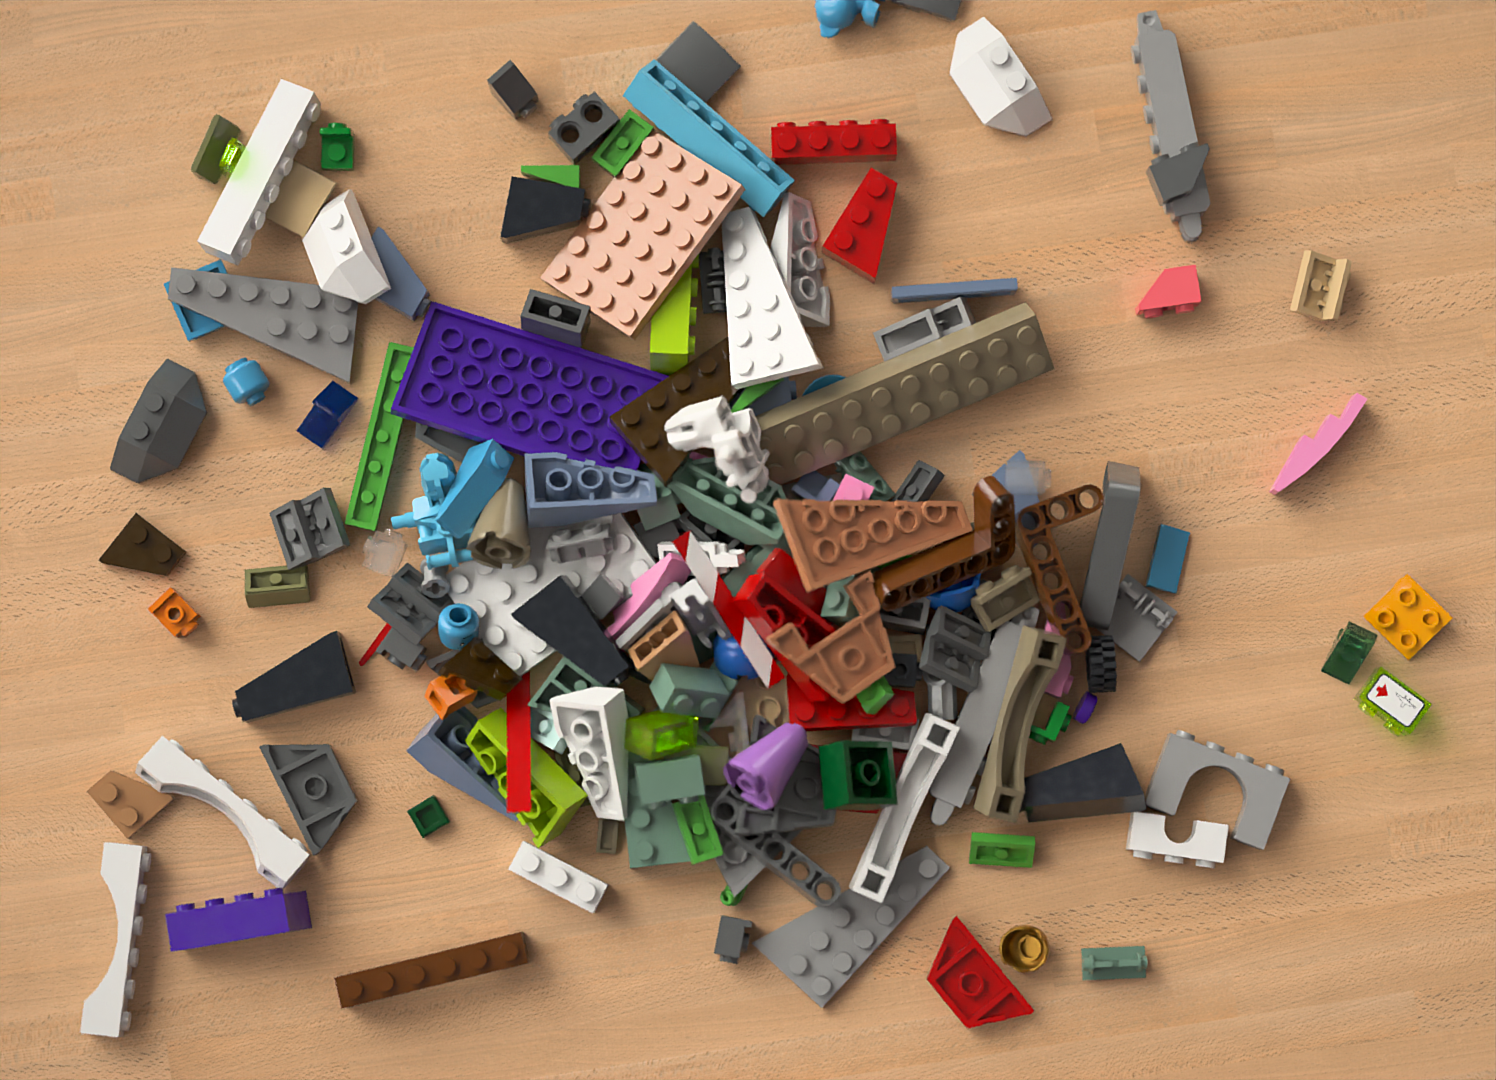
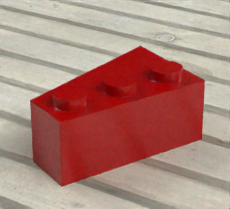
(862, 227)

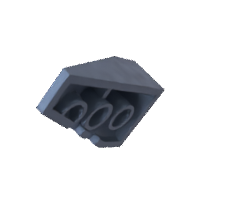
(575, 491)
(444, 753)

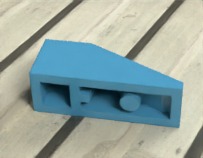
(474, 485)

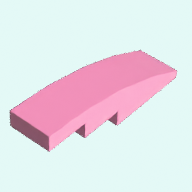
(1310, 451)
(647, 591)

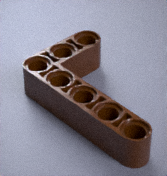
(957, 559)
(1053, 563)

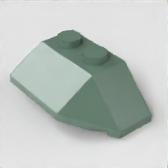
(707, 497)

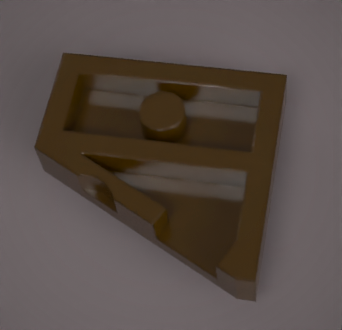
(143, 549)
(482, 670)

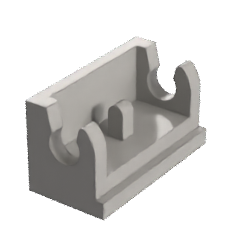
(698, 612)

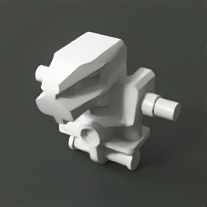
(732, 437)

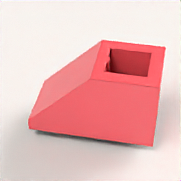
(1173, 290)

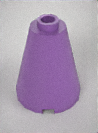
(767, 765)

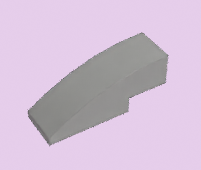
(924, 328)

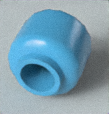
(246, 381)
(458, 626)

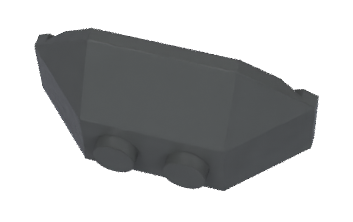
(160, 425)

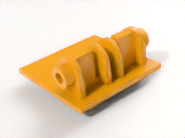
(1407, 616)

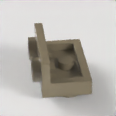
(1005, 598)

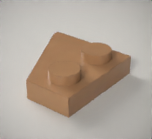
(128, 801)

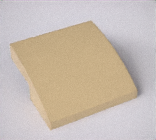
(300, 199)

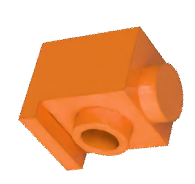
(188, 615)
(441, 695)

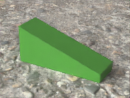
(557, 174)
(754, 393)

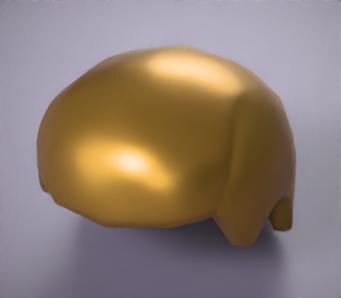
(1024, 948)

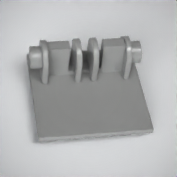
(1137, 618)

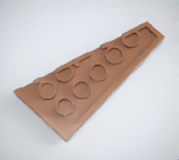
(855, 535)

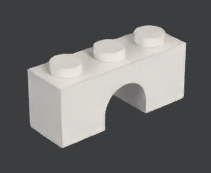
(1148, 836)
(558, 877)

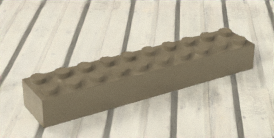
(903, 393)

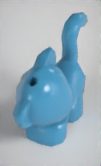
(839, 14)

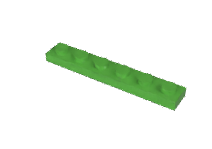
(379, 444)

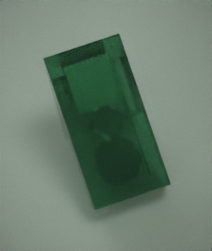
(1348, 652)

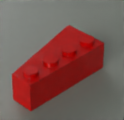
(770, 608)

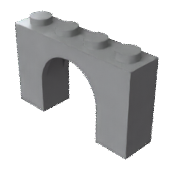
(1260, 787)

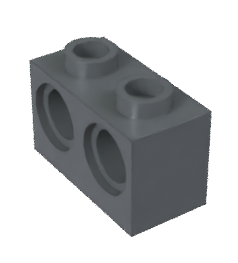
(589, 133)

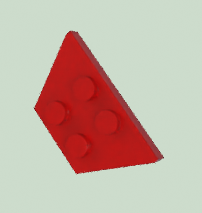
(972, 981)

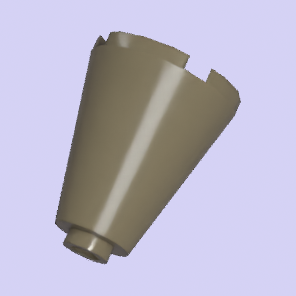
(502, 529)

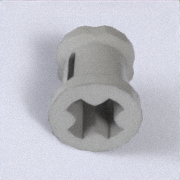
(435, 581)

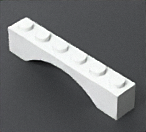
(172, 771)
(895, 822)
(123, 872)

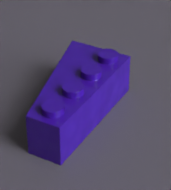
(237, 920)

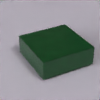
(428, 816)

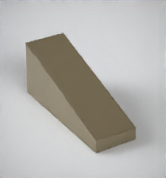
(607, 835)

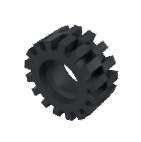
(1101, 664)

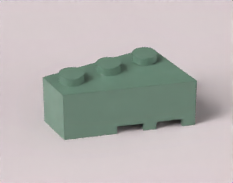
(568, 679)

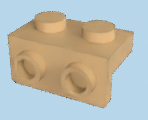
(1321, 286)

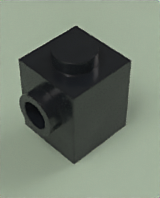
(905, 671)

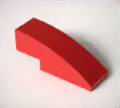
(785, 572)

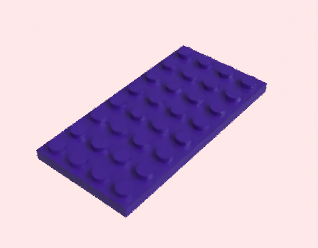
(518, 389)

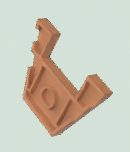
(849, 656)

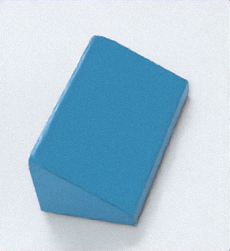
(1167, 559)

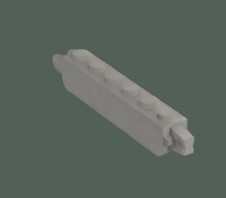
(1168, 113)
(978, 721)

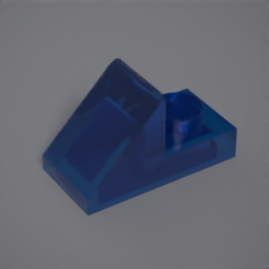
(327, 414)

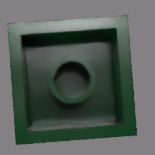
(858, 775)

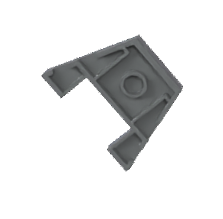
(800, 802)

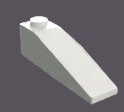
(798, 261)
(595, 733)

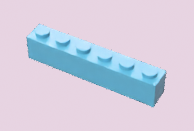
(707, 136)

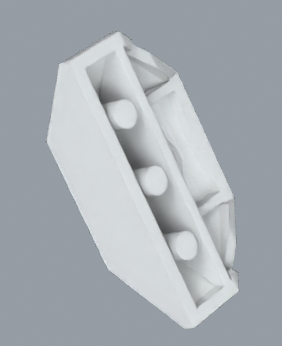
(996, 81)
(345, 252)

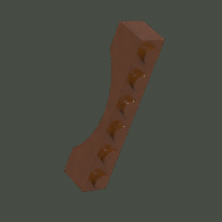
(432, 970)

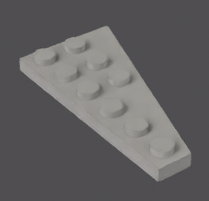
(277, 313)
(833, 941)

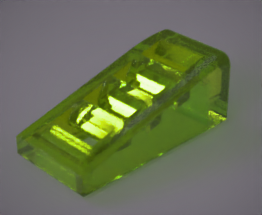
(231, 157)

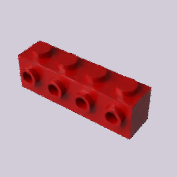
(833, 143)

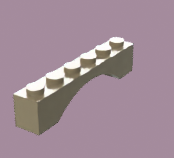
(1003, 774)

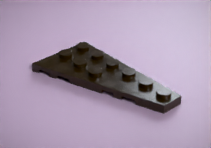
(645, 418)

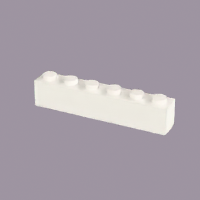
(260, 172)

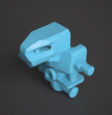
(436, 479)

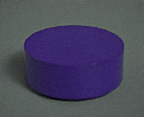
(1085, 707)

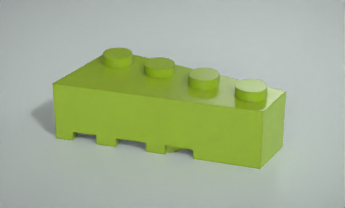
(671, 326)
(553, 792)

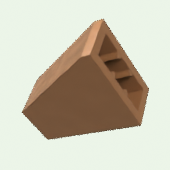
(665, 643)

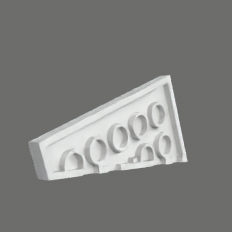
(761, 314)

